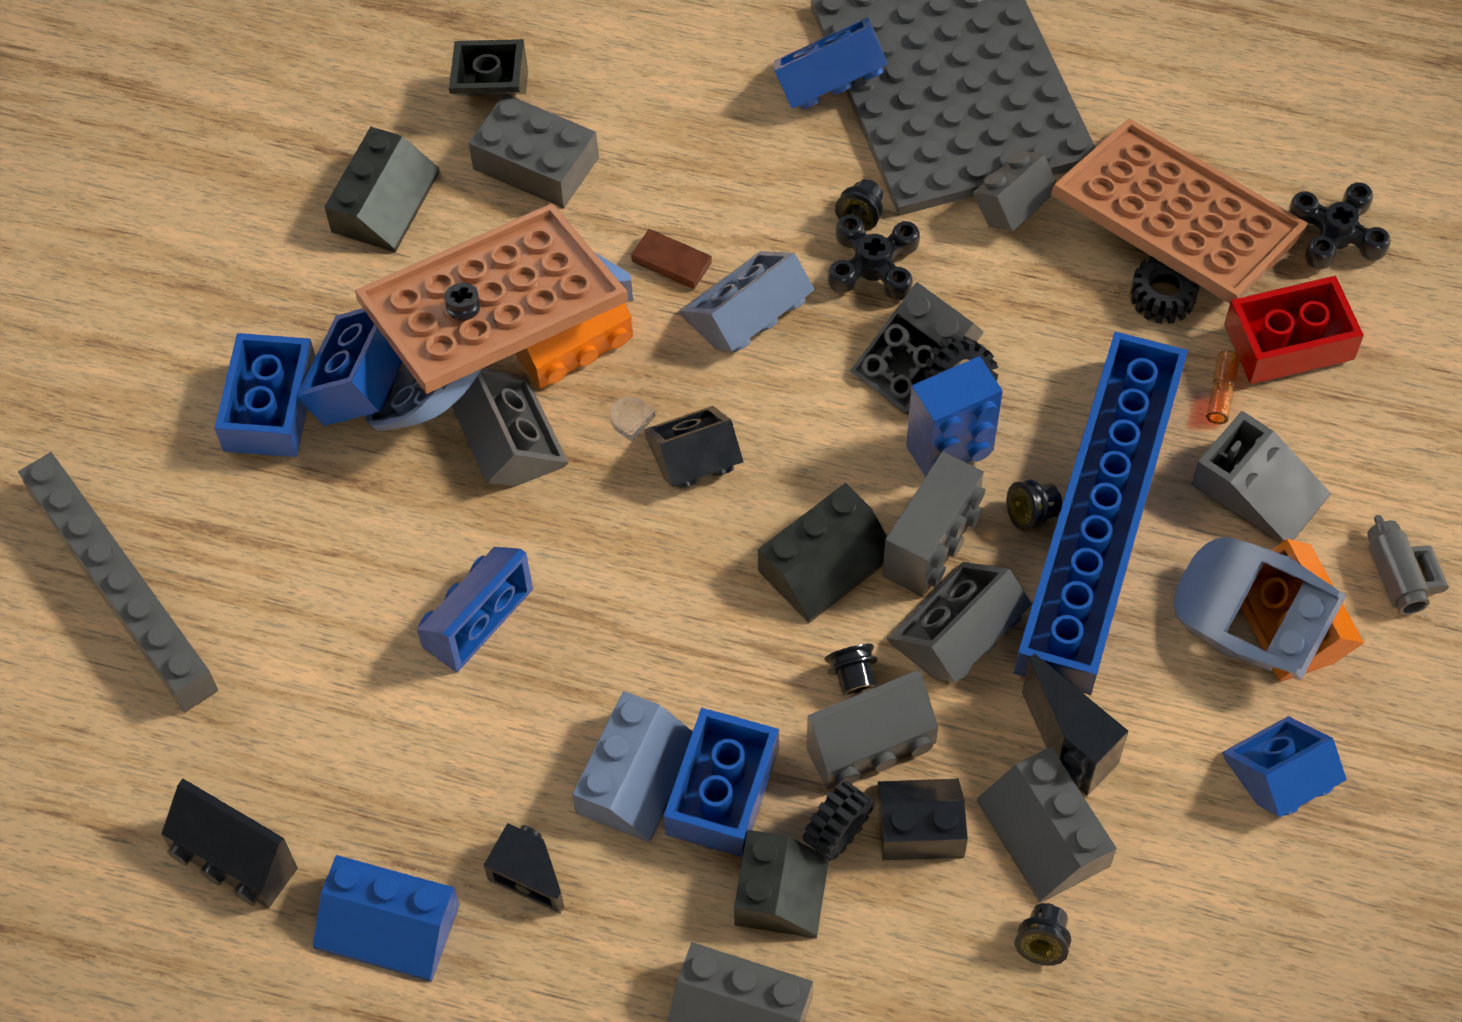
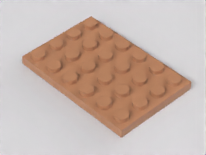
(1180, 210)
(530, 283)

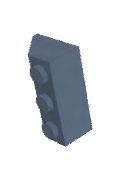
(749, 300)
(633, 768)

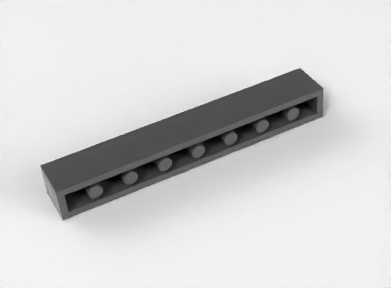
(119, 582)

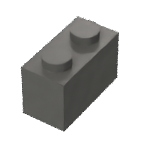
(1015, 190)

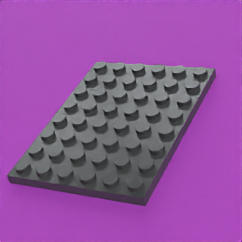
(957, 95)

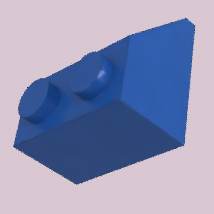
(1286, 765)

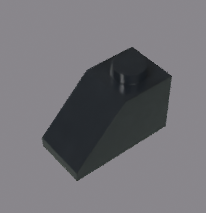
(524, 866)

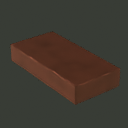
(671, 258)

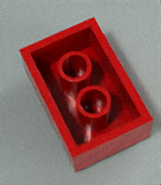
(1293, 329)

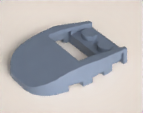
(410, 405)
(1217, 586)

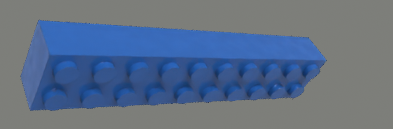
(1102, 509)

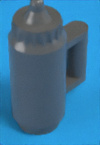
(1399, 567)

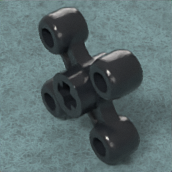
(1340, 226)
(873, 257)

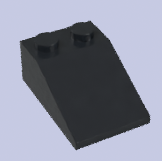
(1073, 725)

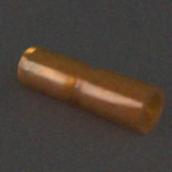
(1222, 391)

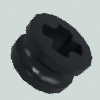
(462, 310)

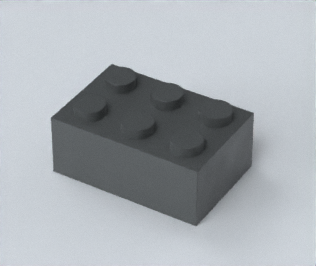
(534, 150)
(933, 524)

